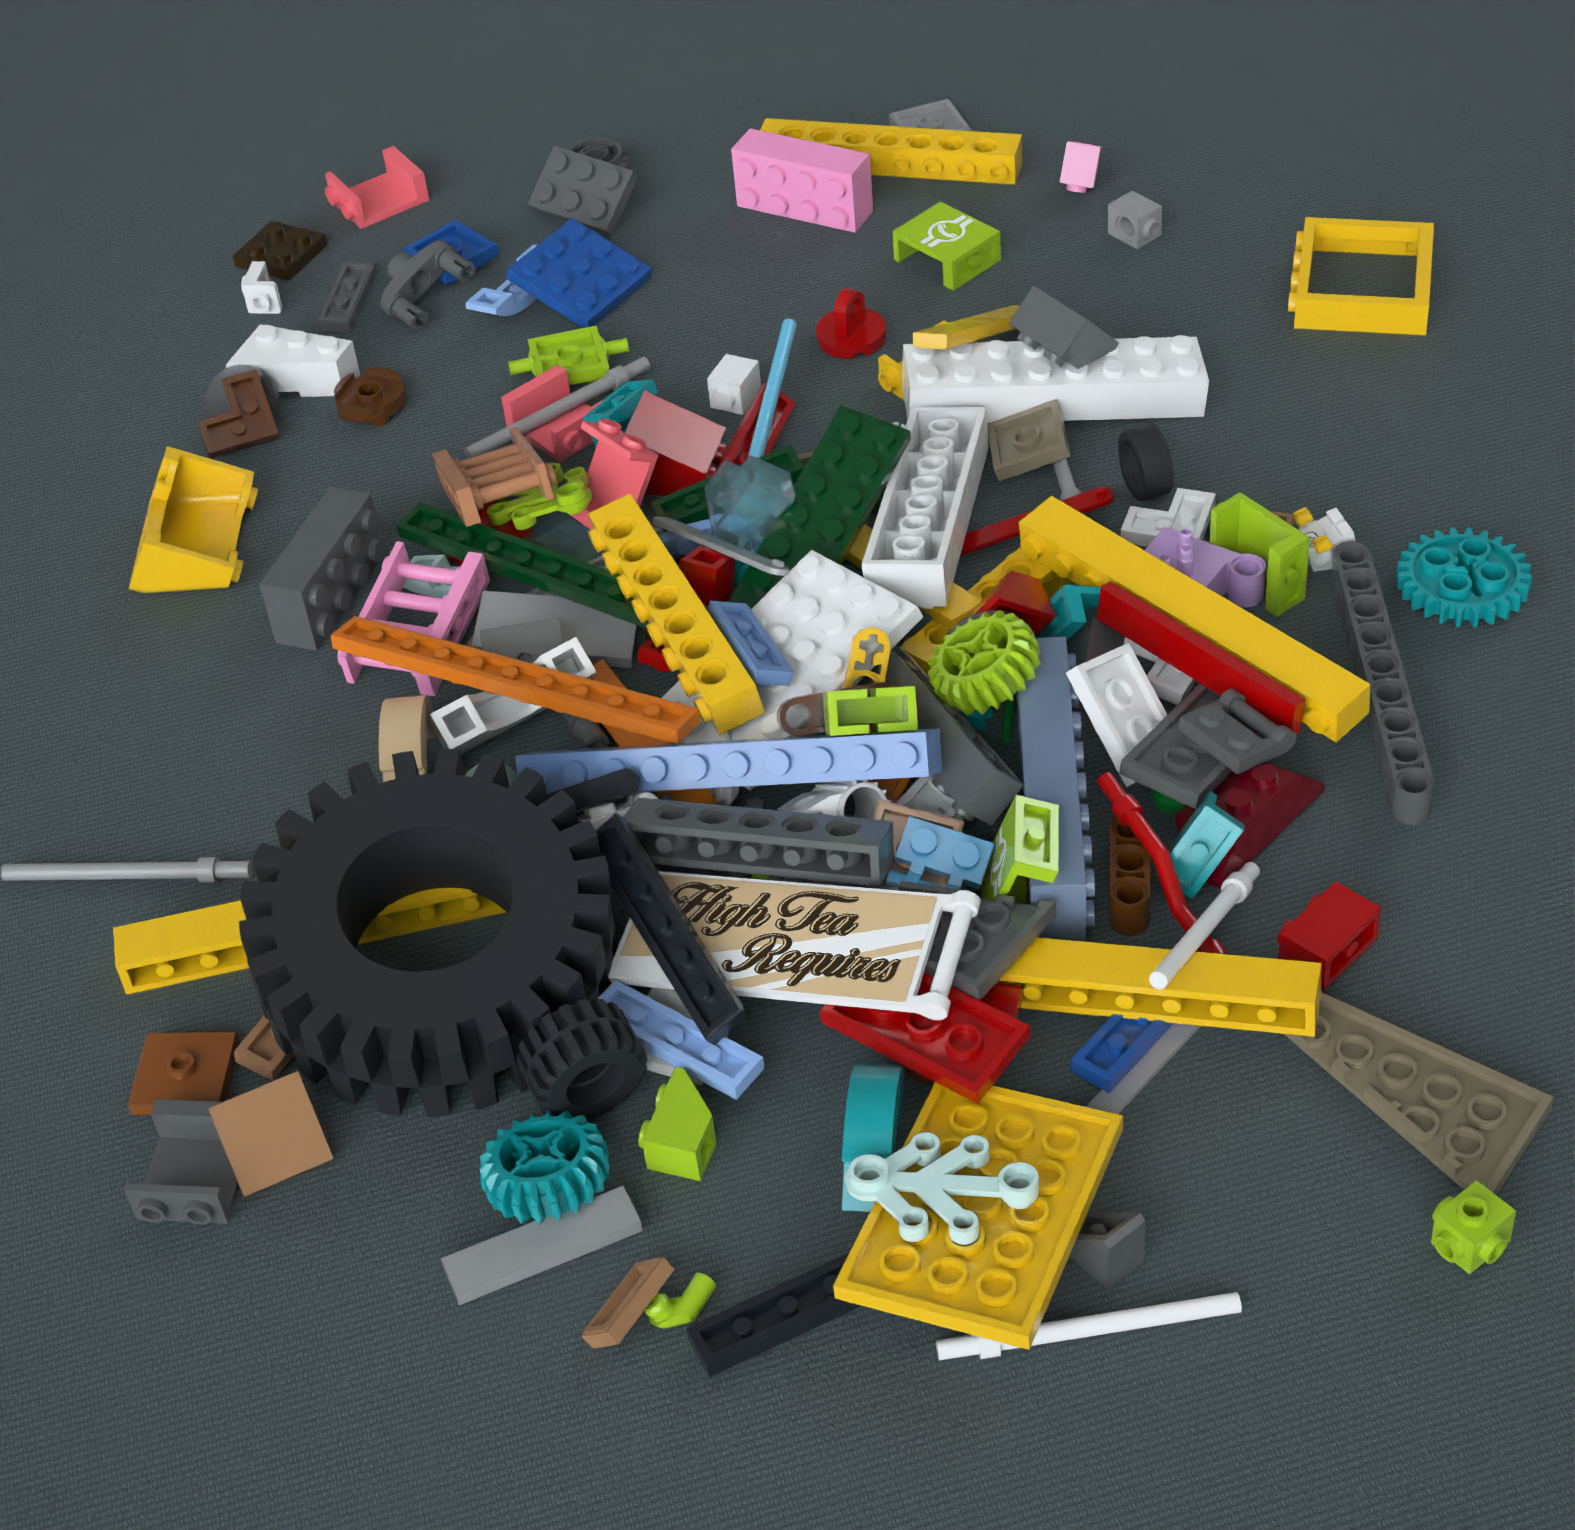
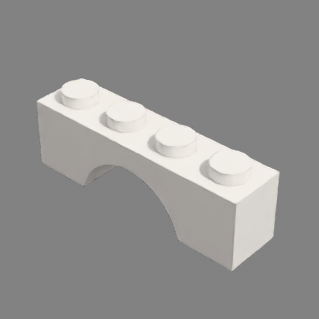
(486, 715)

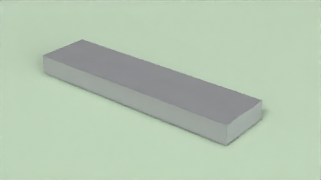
(540, 1247)

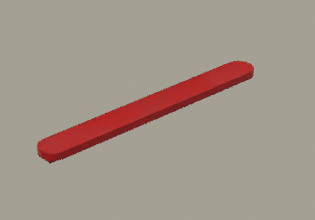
(1010, 527)

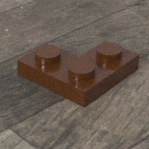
(248, 421)

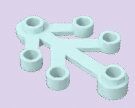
(881, 1180)

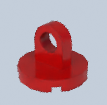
(850, 327)

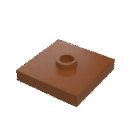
(183, 1068)

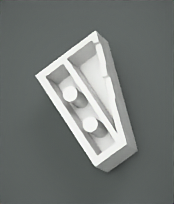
(298, 360)

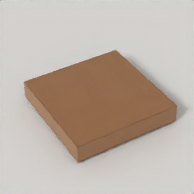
(270, 1133)

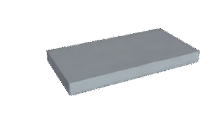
(598, 633)

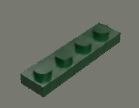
(690, 503)

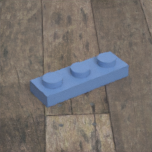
(751, 643)

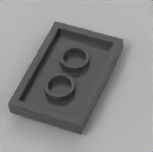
(583, 190)

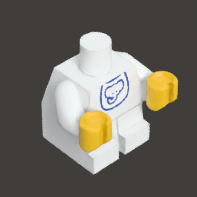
(1323, 535)

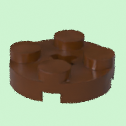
(370, 396)

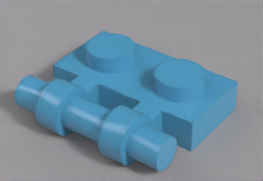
(942, 853)

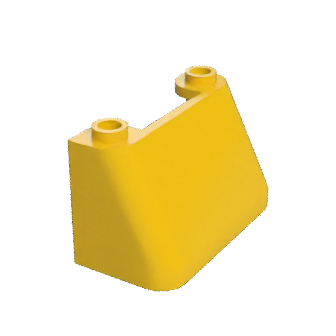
(192, 525)

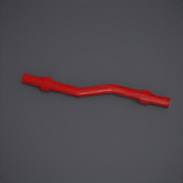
(1130, 813)

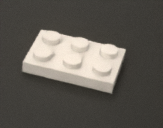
(1117, 701)

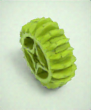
(984, 662)

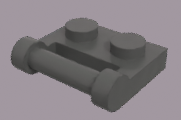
(1229, 740)

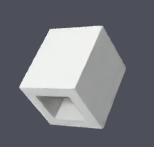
(734, 384)

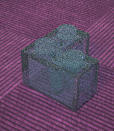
(747, 500)

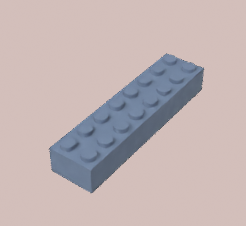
(1050, 775)

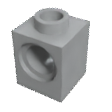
(1134, 219)

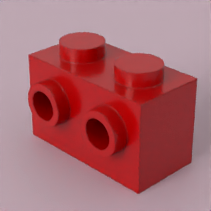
(1331, 931)

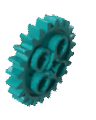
(1464, 577)

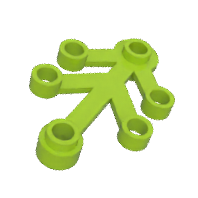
(569, 498)

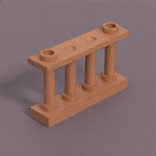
(493, 476)

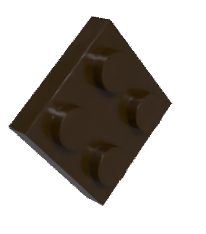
(282, 248)

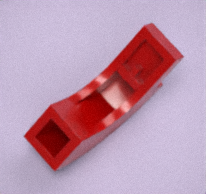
(711, 579)

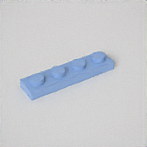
(681, 1044)

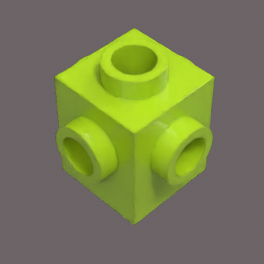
(1472, 1227)

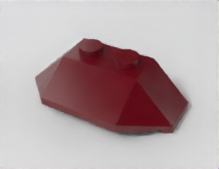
(1262, 800)

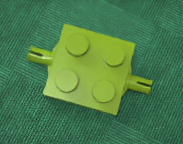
(577, 351)

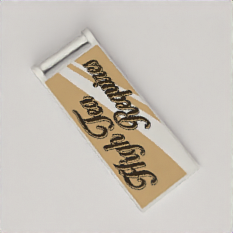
(813, 941)

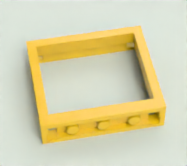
(1362, 312)

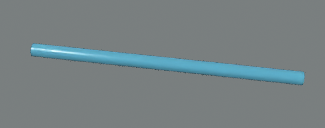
(773, 388)

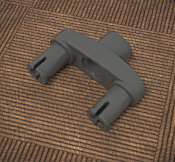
(415, 275)

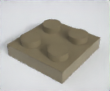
(1028, 440)

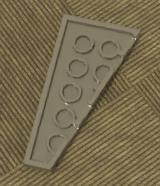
(1441, 1102)

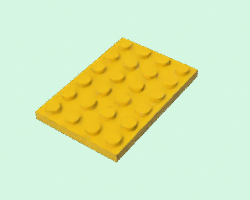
(1011, 1271)

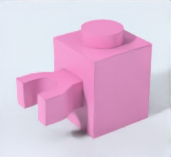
(1080, 166)

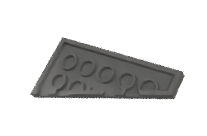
(993, 938)

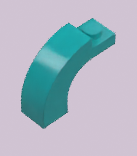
(871, 1118)

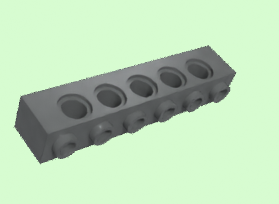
(763, 841)

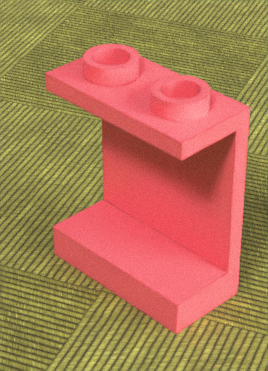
(381, 196)
(560, 436)
(617, 468)

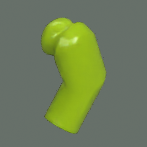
(682, 1309)

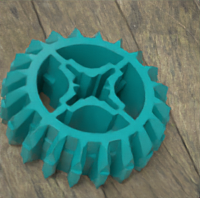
(544, 1167)

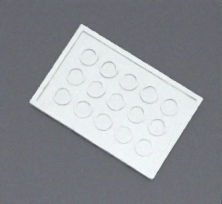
(812, 624)

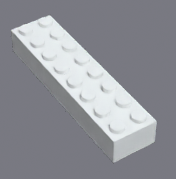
(1132, 382)
(928, 505)

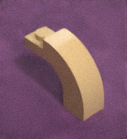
(403, 728)

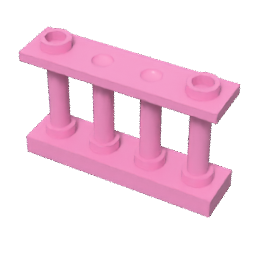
(453, 610)

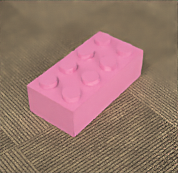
(802, 180)

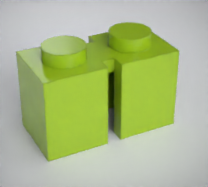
(887, 709)

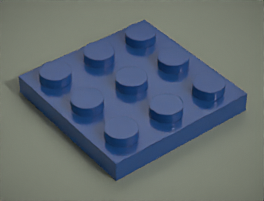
(579, 273)

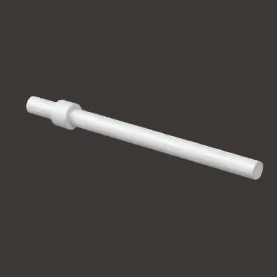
(1233, 891)
(1097, 1325)

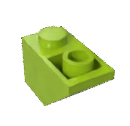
(681, 1131)

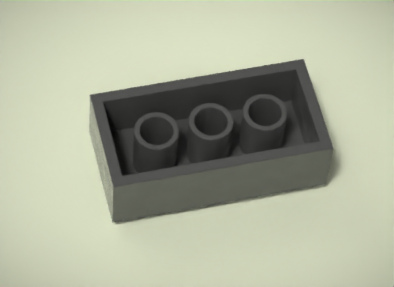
(322, 568)

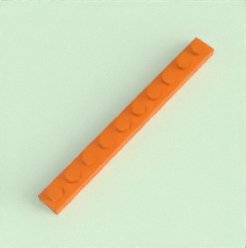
(517, 679)

